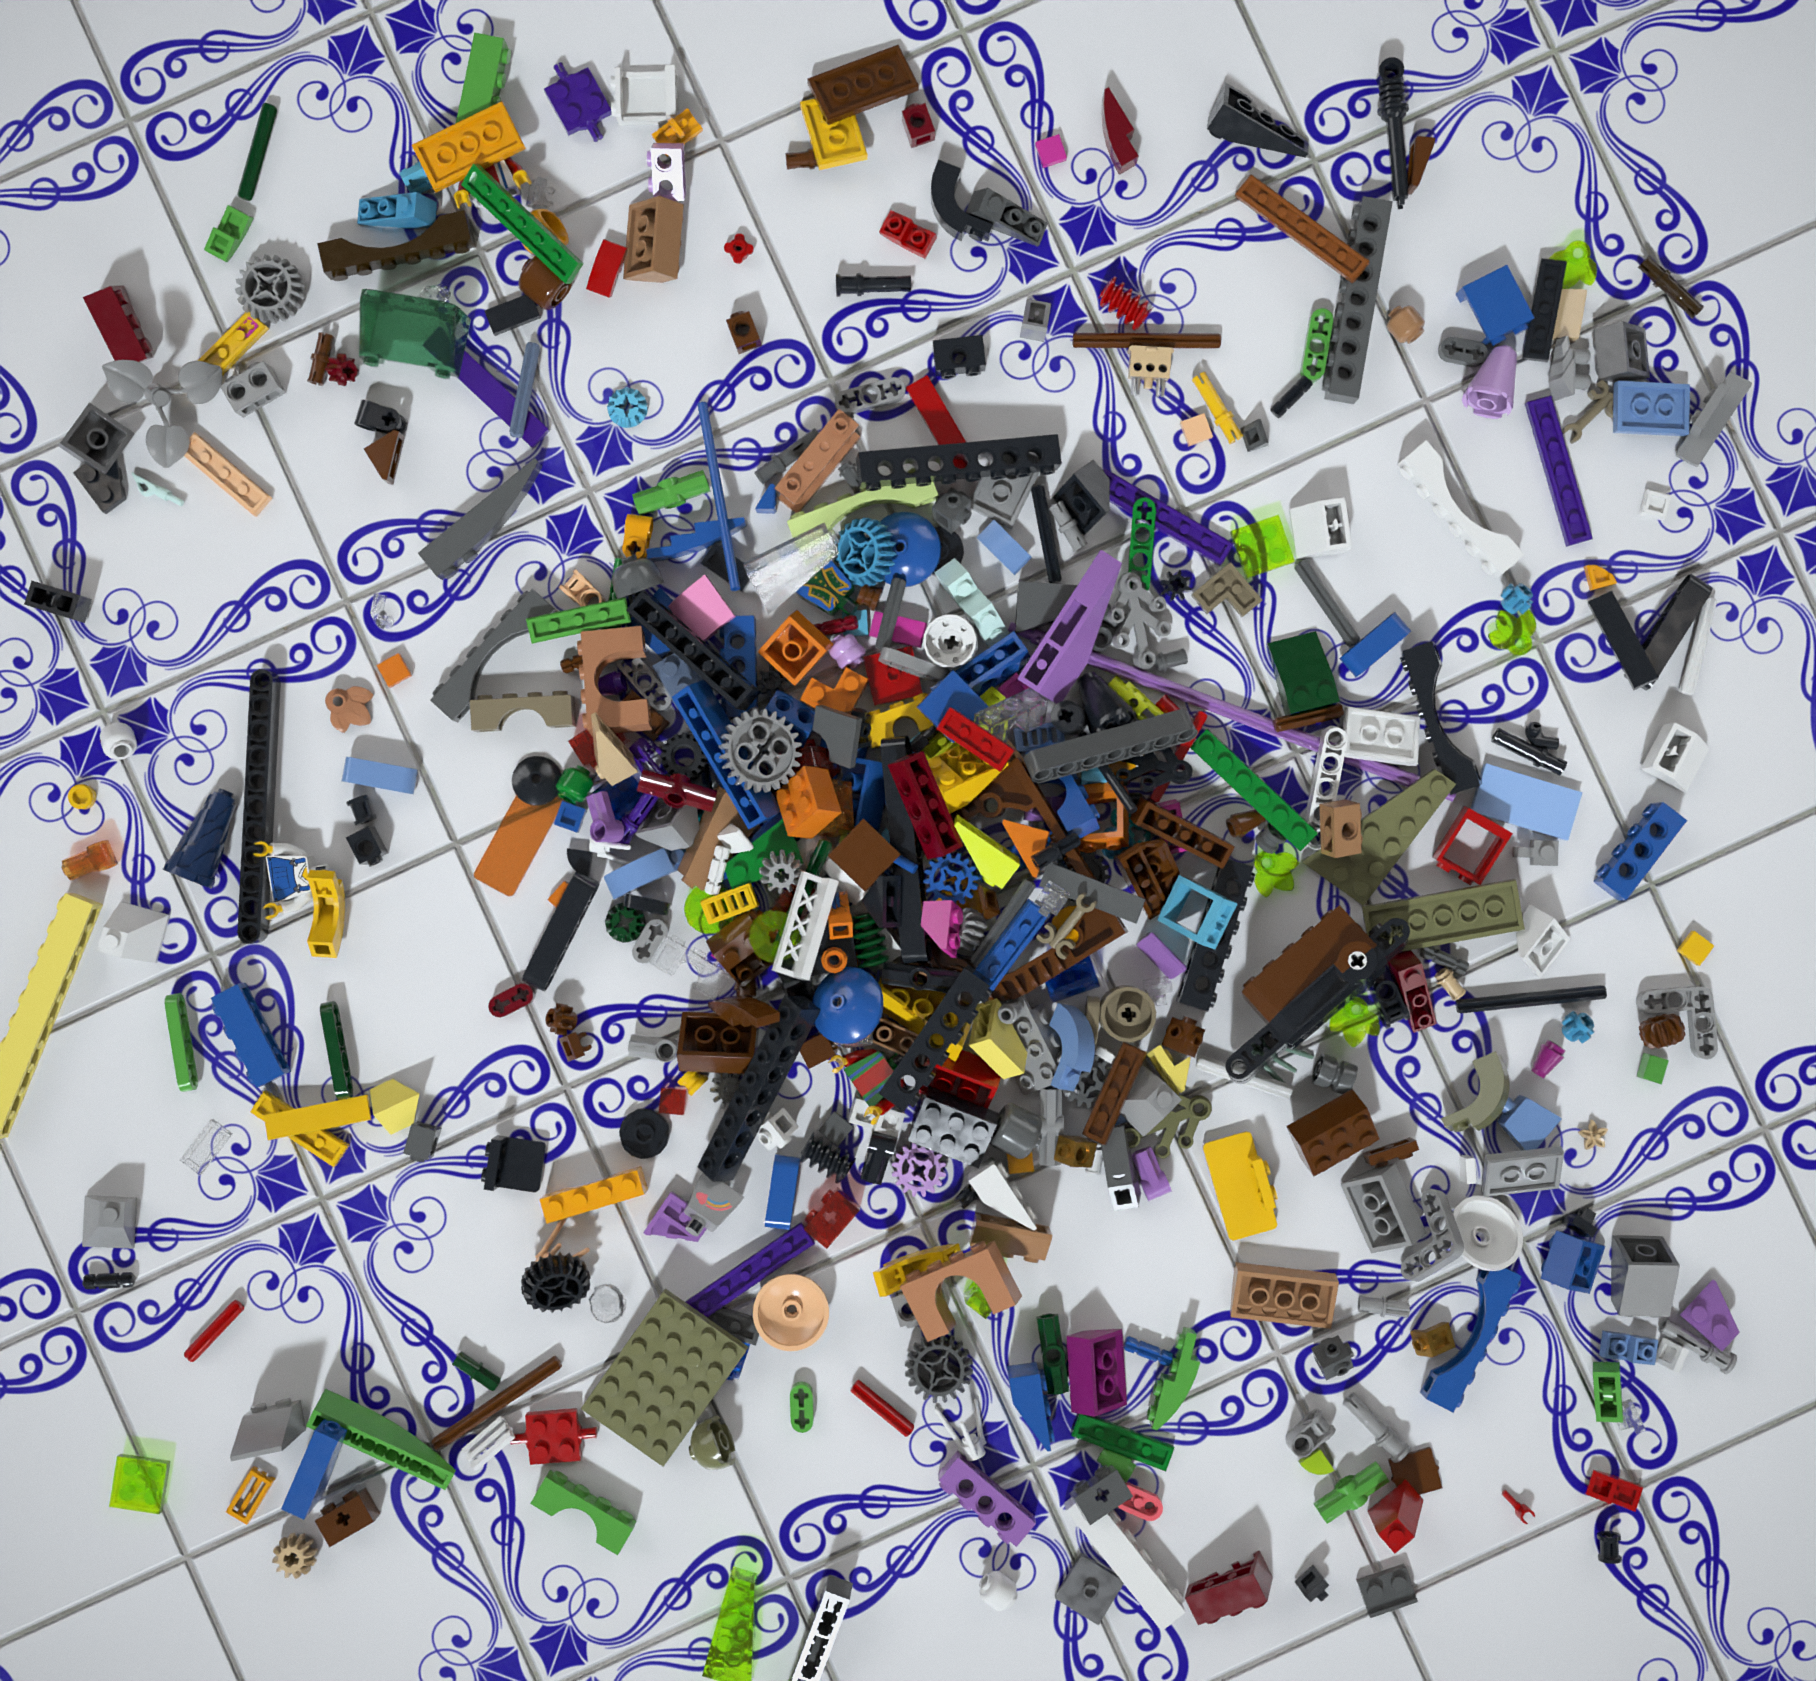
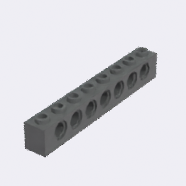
(1376, 213)

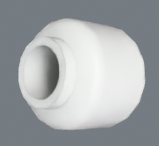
(118, 741)
(998, 1590)

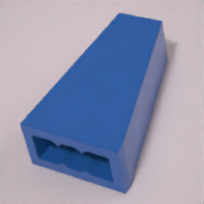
(315, 1469)

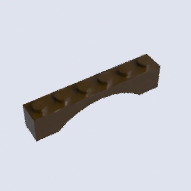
(446, 235)

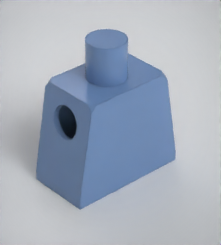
(1527, 1122)

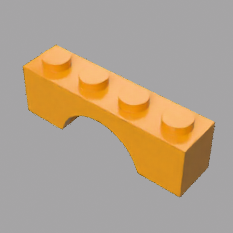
(594, 1195)

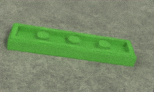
(578, 620)

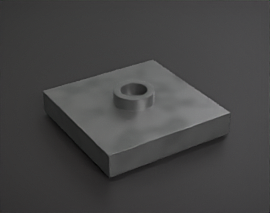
(1089, 1588)

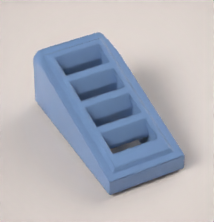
(1018, 740)

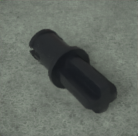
(1055, 851)

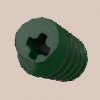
(869, 941)

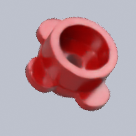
(739, 241)

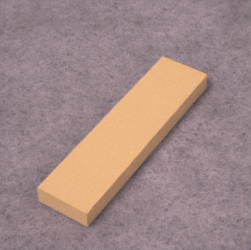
(226, 475)

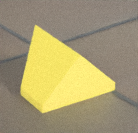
(394, 1105)

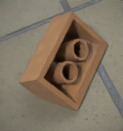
(653, 240)
(1011, 1237)

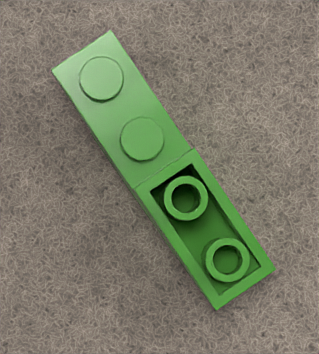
(1174, 1388)

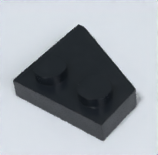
(104, 489)

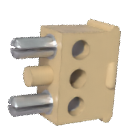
(1153, 357)

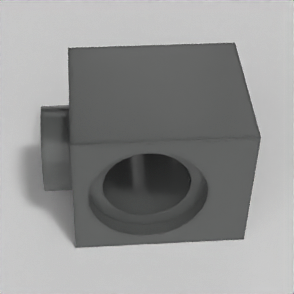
(422, 1141)

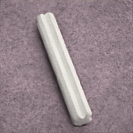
(1697, 647)
(1258, 1082)

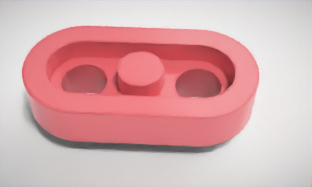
(1136, 1504)

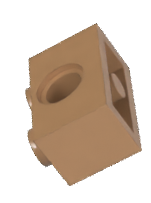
(1335, 840)

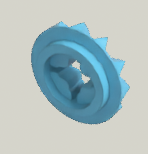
(635, 415)

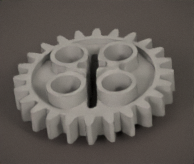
(742, 736)

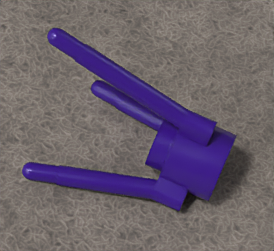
(644, 752)

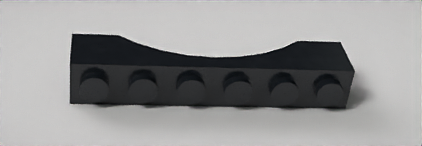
(1424, 667)

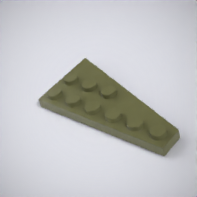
(1385, 837)

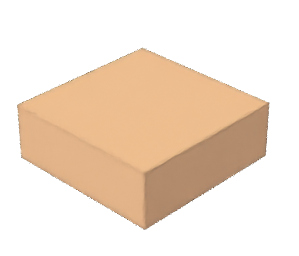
(1196, 430)

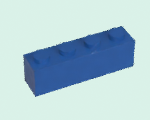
(250, 1035)

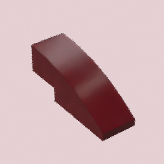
(1117, 133)

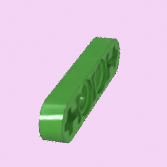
(181, 1042)

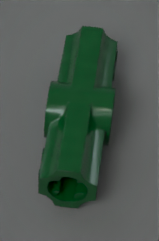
(1051, 1338)

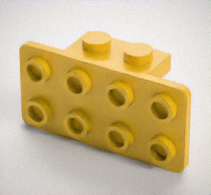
(1241, 1185)

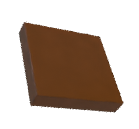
(864, 855)

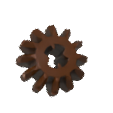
(1662, 1031)

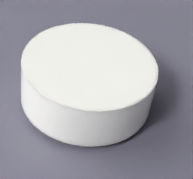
(1105, 1054)

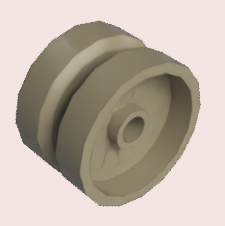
(1141, 1016)

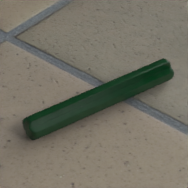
(257, 151)

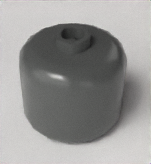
(1017, 1131)

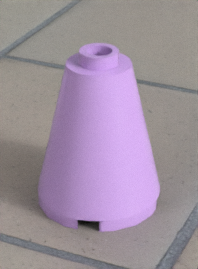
(1493, 385)

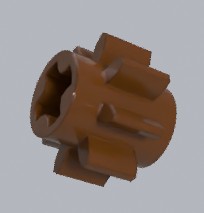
(561, 1019)

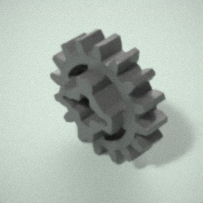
(1082, 1095)

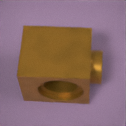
(1075, 1151)

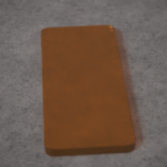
(516, 845)

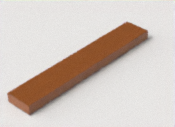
(1302, 229)

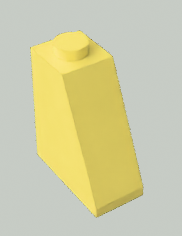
(997, 1041)

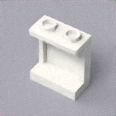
(645, 96)

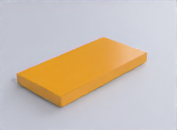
(475, 140)

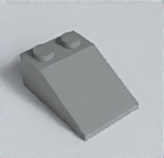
(268, 1429)

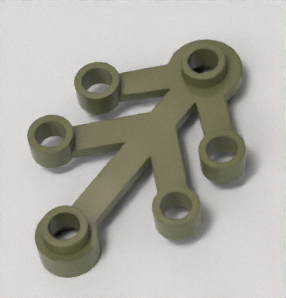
(1172, 1121)

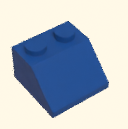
(1572, 1262)

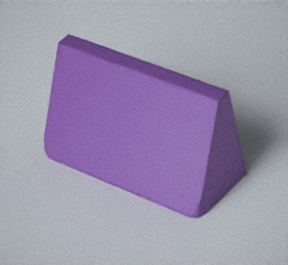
(1161, 955)

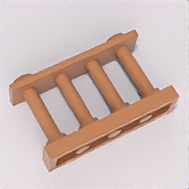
(818, 461)

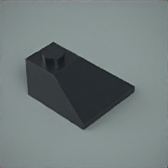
(1086, 496)

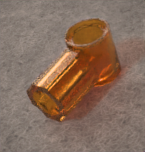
(95, 858)

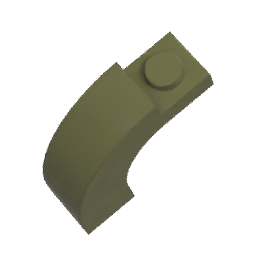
(1491, 1096)

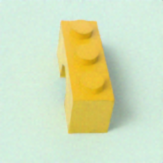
(883, 722)

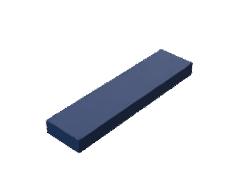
(1012, 942)

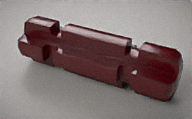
(838, 625)

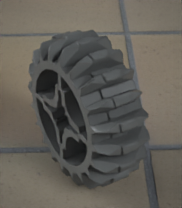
(948, 1371)

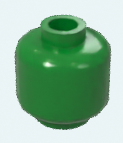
(574, 784)

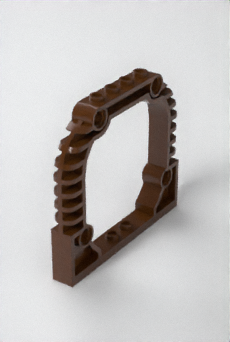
(1095, 928)

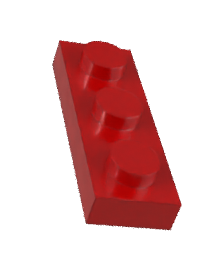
(975, 739)

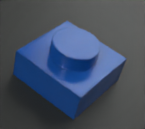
(570, 816)

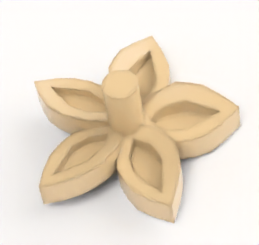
(1593, 1136)

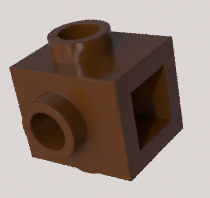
(1183, 1036)

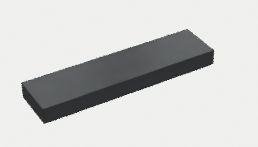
(1108, 897)

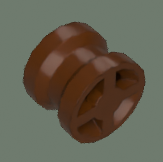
(869, 596)

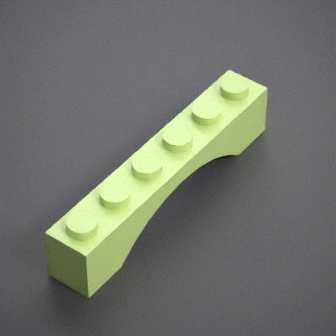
(832, 514)

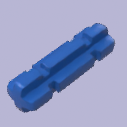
(1148, 1351)

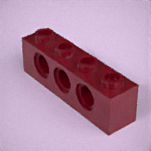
(925, 805)

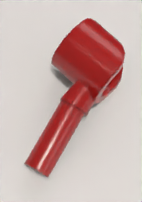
(1520, 1509)

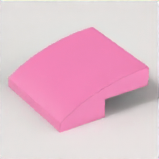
(702, 608)

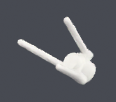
(602, 848)
(971, 1445)

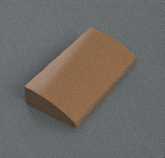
(1283, 1295)

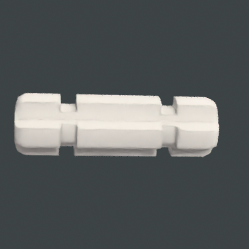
(717, 870)

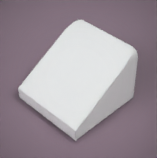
(734, 839)

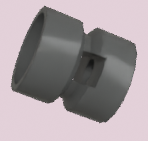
(1331, 1073)

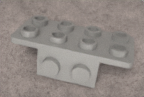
(1041, 1046)

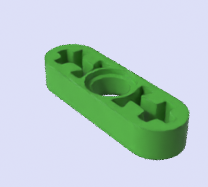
(1320, 364)

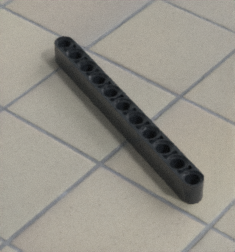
(252, 795)

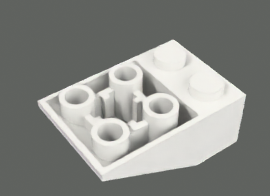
(996, 1191)

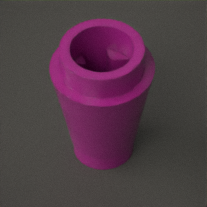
(1548, 1058)

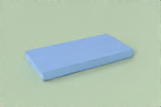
(1526, 802)

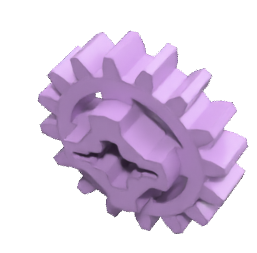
(928, 1162)

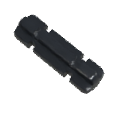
(1291, 396)
(108, 1280)

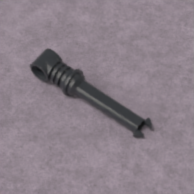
(1392, 111)

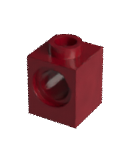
(918, 135)

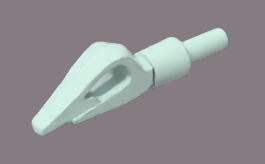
(161, 492)

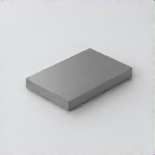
(1004, 497)
(1522, 1171)

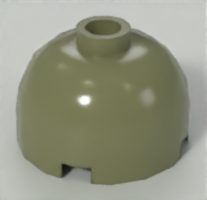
(712, 1444)

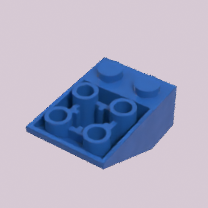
(1027, 1396)

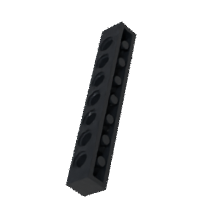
(1044, 446)
(758, 1088)

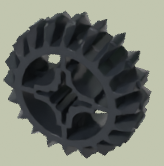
(555, 1282)

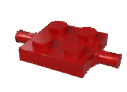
(553, 1436)

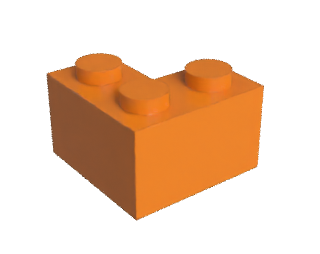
(842, 697)

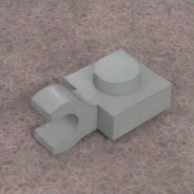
(1540, 852)

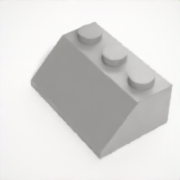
(1384, 1209)

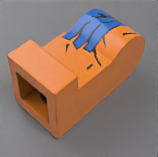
(840, 916)

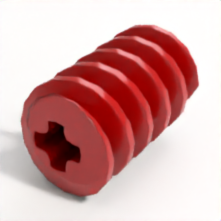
(1124, 303)

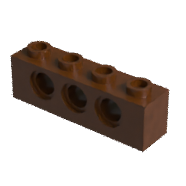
(1182, 832)

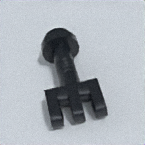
(923, 739)

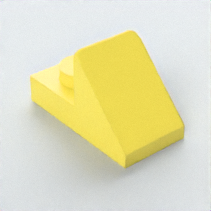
(1172, 1075)

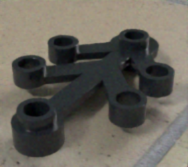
(1150, 763)

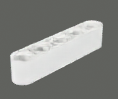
(1321, 774)

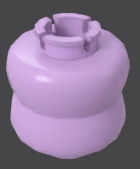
(847, 651)

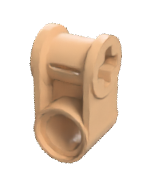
(580, 589)

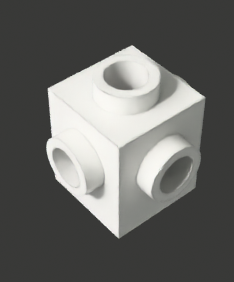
(776, 1129)

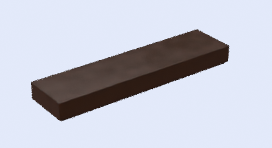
(1114, 1093)

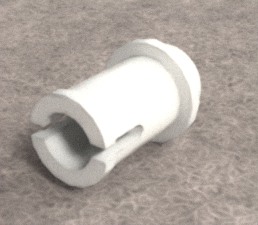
(1096, 1167)

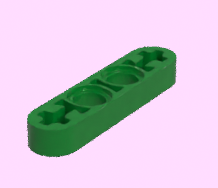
(1142, 547)

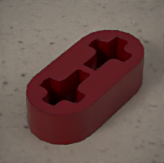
(514, 1005)

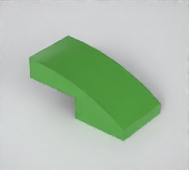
(229, 235)

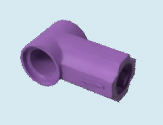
(604, 826)
(1152, 1178)

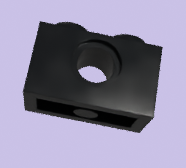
(970, 346)

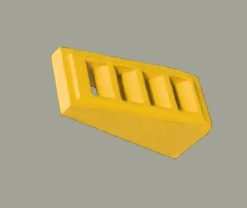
(714, 908)

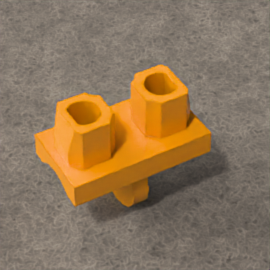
(678, 129)

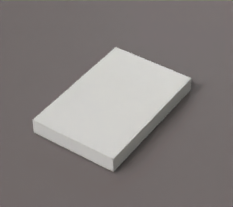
(1381, 736)

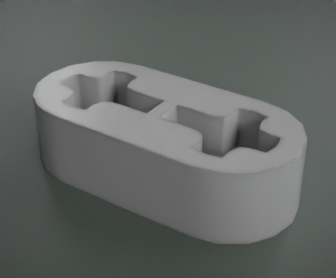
(644, 938)

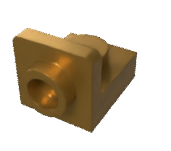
(1433, 1340)

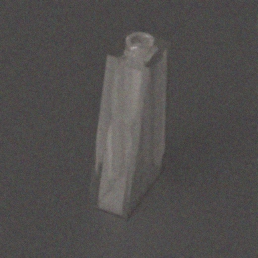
(791, 564)

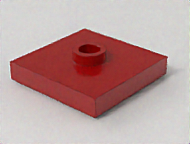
(889, 683)

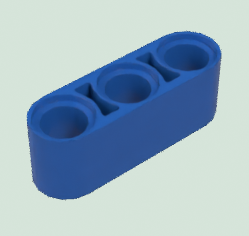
(1375, 644)
(782, 1192)

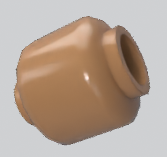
(1405, 324)

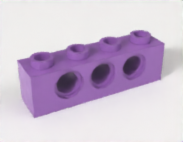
(1009, 1531)

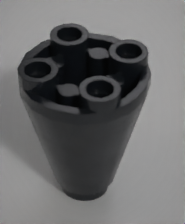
(1102, 704)

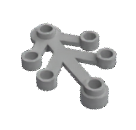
(1136, 618)

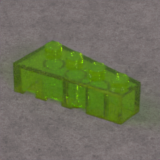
(733, 1639)

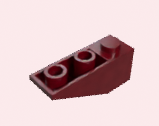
(1410, 979)

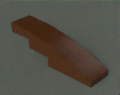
(744, 1011)

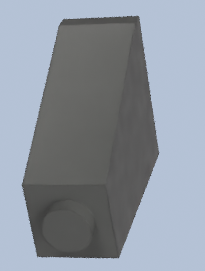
(1039, 603)

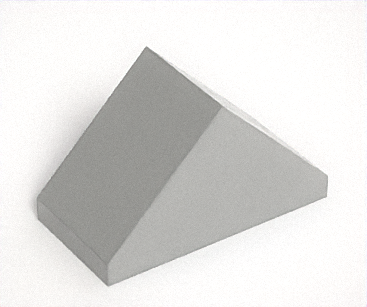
(1035, 320)

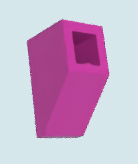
(942, 924)

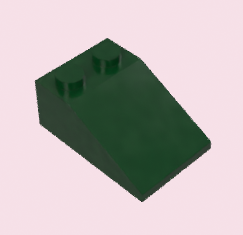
(1302, 673)

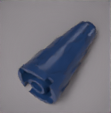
(203, 844)

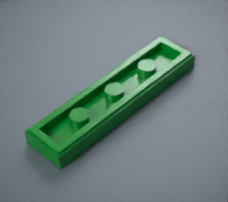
(1123, 1441)

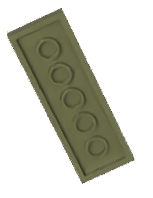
(1452, 914)

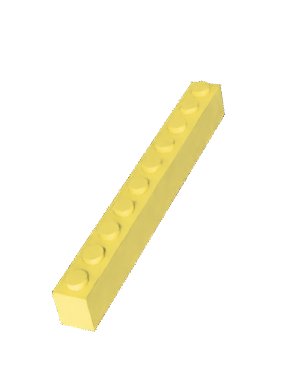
(43, 1000)

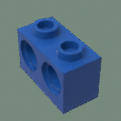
(795, 712)

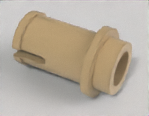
(1449, 983)

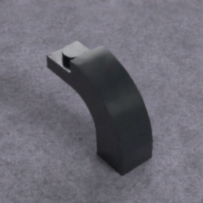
(946, 210)

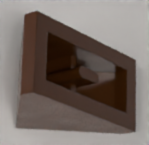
(386, 455)

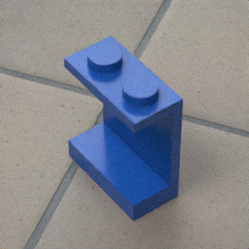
(1497, 305)

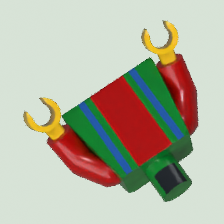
(869, 1073)

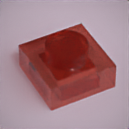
(672, 1101)

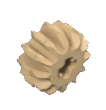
(285, 1551)

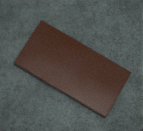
(863, 84)

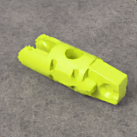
(1129, 691)

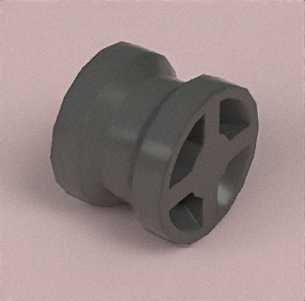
(1269, 839)

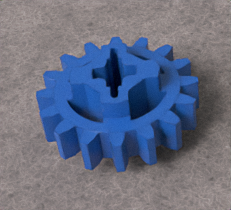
(945, 869)

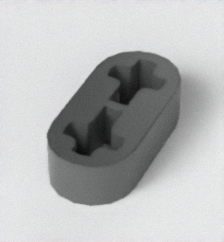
(1463, 346)

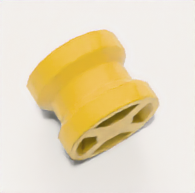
(692, 1081)

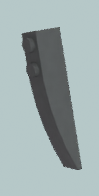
(479, 525)
(823, 1630)

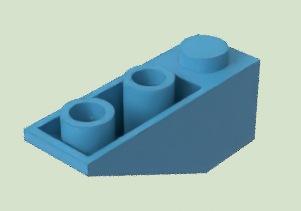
(397, 211)

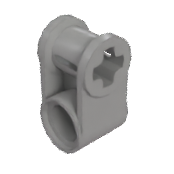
(1310, 1432)

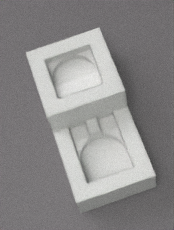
(887, 1124)

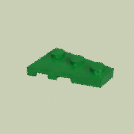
(746, 865)

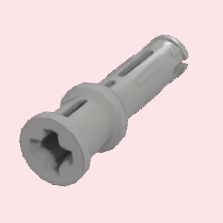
(1706, 1350)
(1384, 1435)

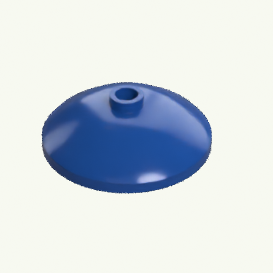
(920, 549)
(859, 1008)

